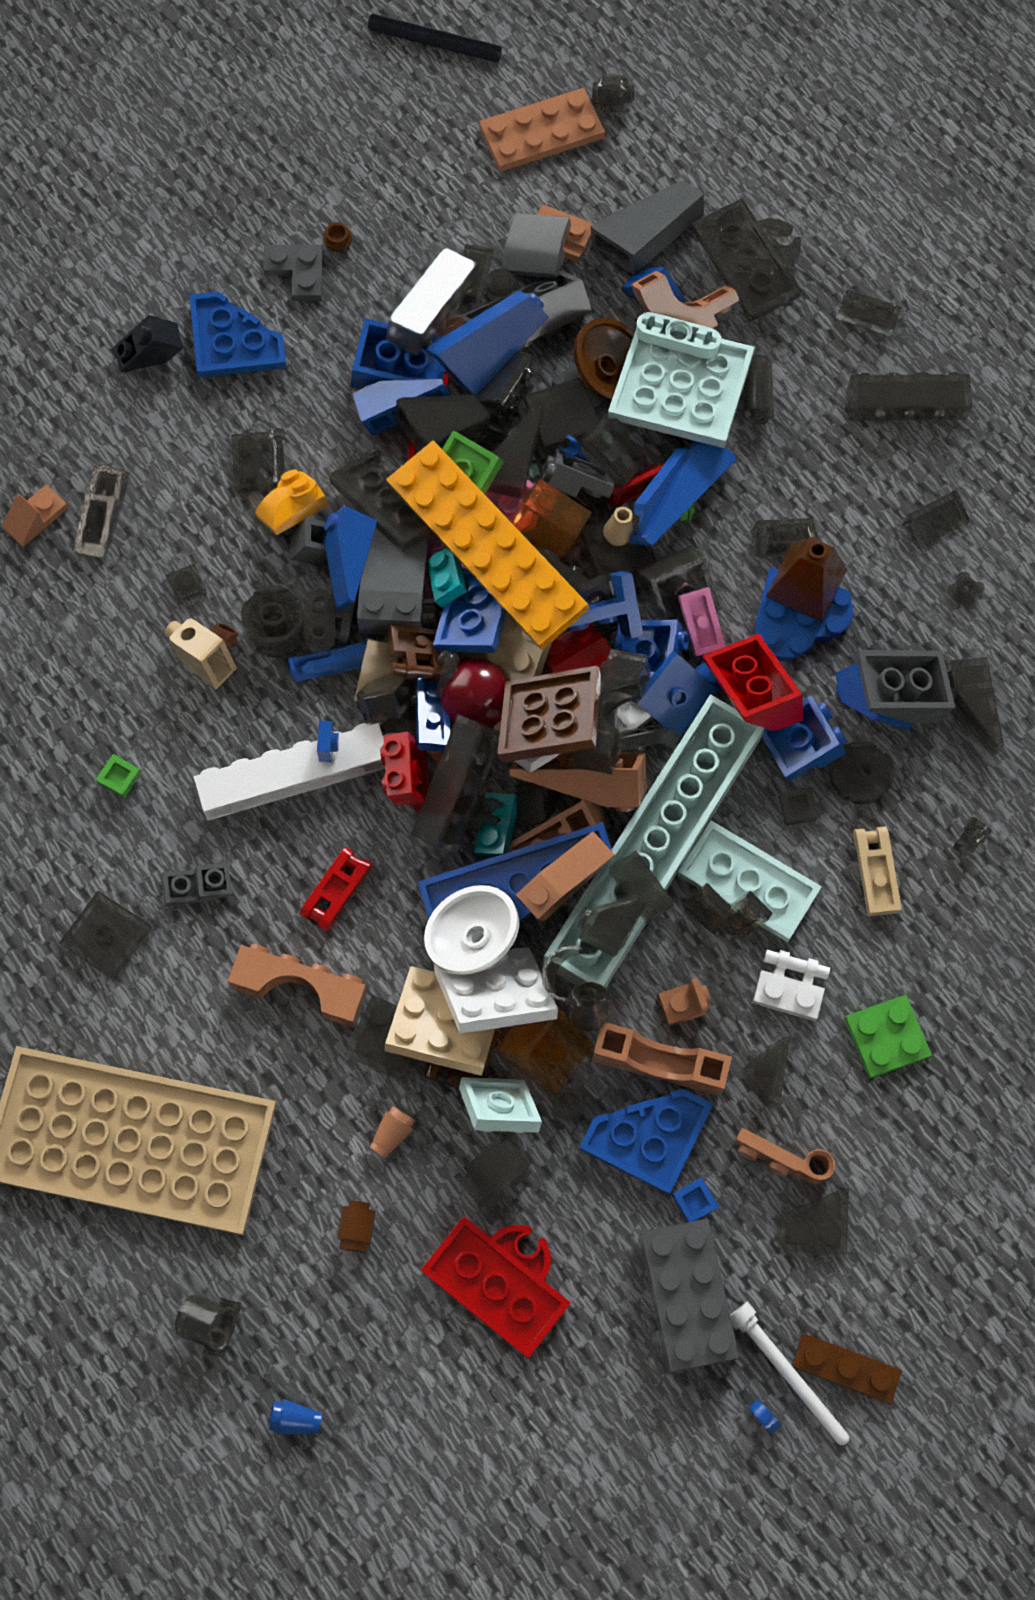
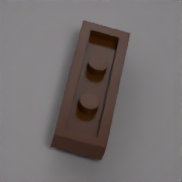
(846, 1368)

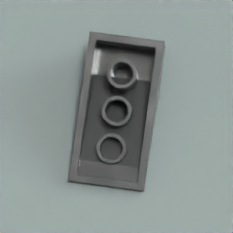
(391, 586)

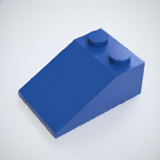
(385, 361)

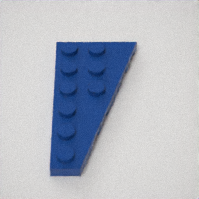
(507, 871)

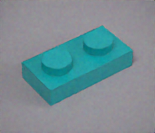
(446, 577)
(496, 839)

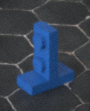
(623, 606)

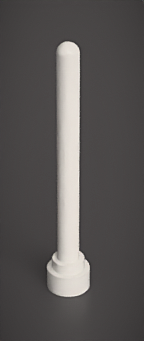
(746, 1321)

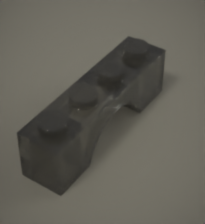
(622, 680)

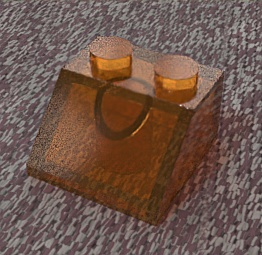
(550, 518)
(546, 1050)

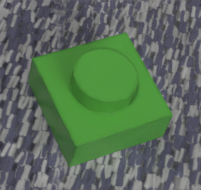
(118, 776)

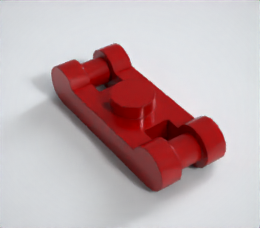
(335, 888)

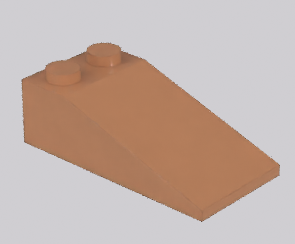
(620, 790)

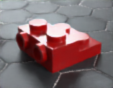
(405, 769)

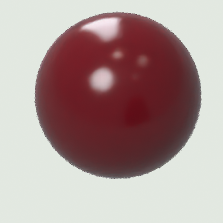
(476, 692)

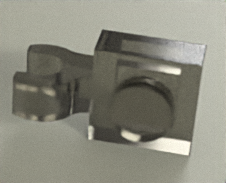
(971, 837)

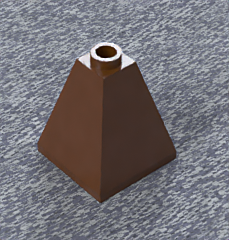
(808, 578)

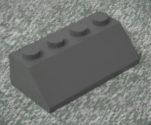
(563, 301)

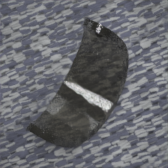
(551, 967)

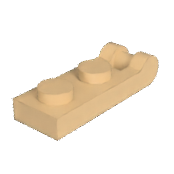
(877, 872)

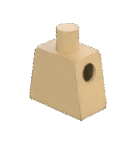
(201, 651)

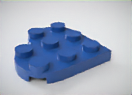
(793, 633)

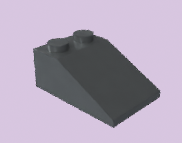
(906, 684)

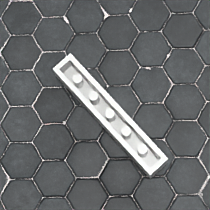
(288, 772)

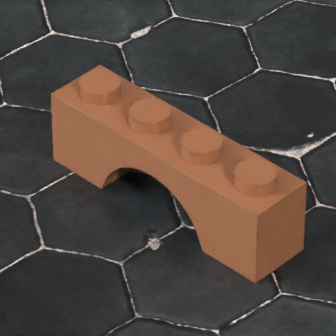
(258, 972)
(681, 1066)

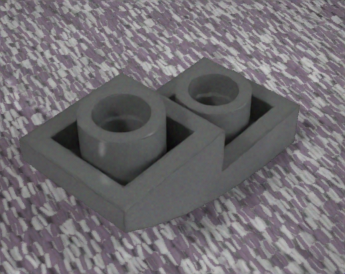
(196, 885)

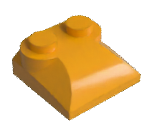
(291, 502)

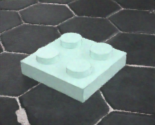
(500, 1105)

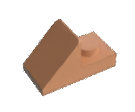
(33, 515)

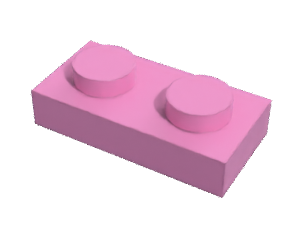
(701, 621)

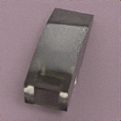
(101, 510)

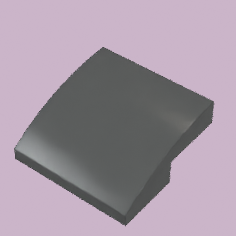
(536, 245)

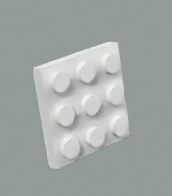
(499, 995)

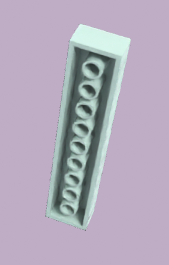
(665, 825)

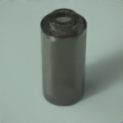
(759, 391)

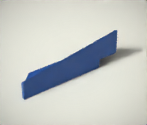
(677, 488)

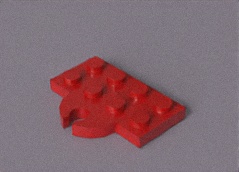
(499, 1282)

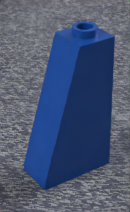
(489, 340)

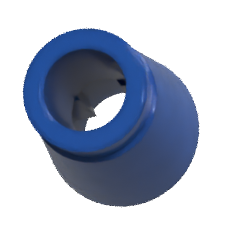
(293, 1418)

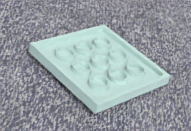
(681, 391)

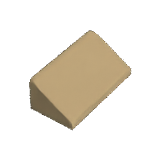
(375, 663)

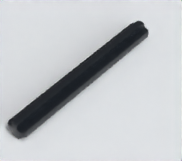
(435, 37)

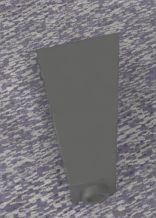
(648, 226)

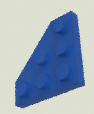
(231, 338)
(649, 1137)

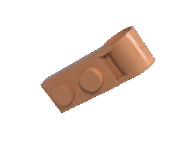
(782, 1161)

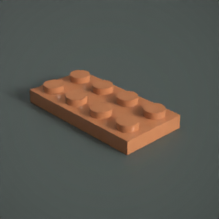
(541, 129)

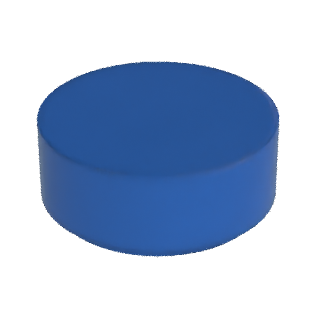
(764, 1416)

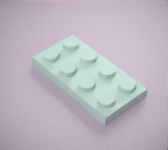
(737, 867)

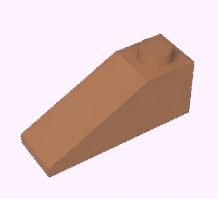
(573, 819)
(565, 876)

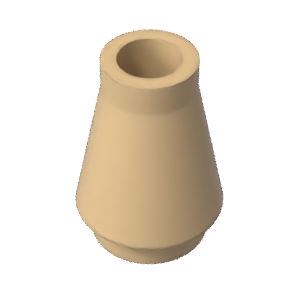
(619, 527)

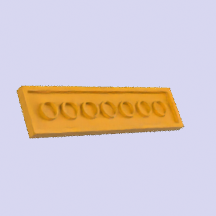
(488, 545)

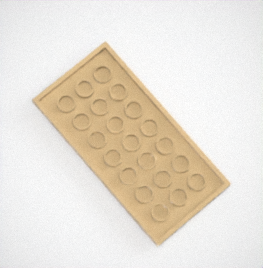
(132, 1140)

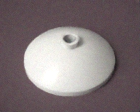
(462, 921)

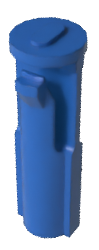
(327, 662)

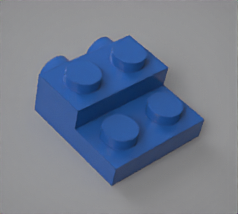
(657, 641)
(807, 741)

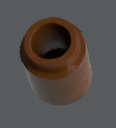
(356, 1226)

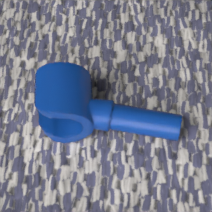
(573, 450)

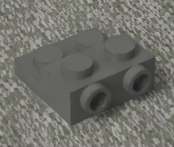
(573, 473)

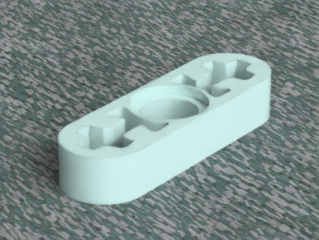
(671, 325)

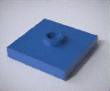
(675, 694)

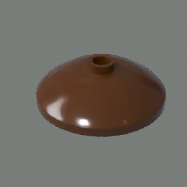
(601, 354)

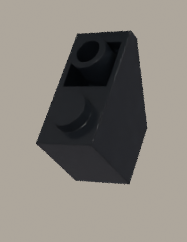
(148, 344)

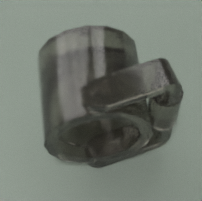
(207, 1323)

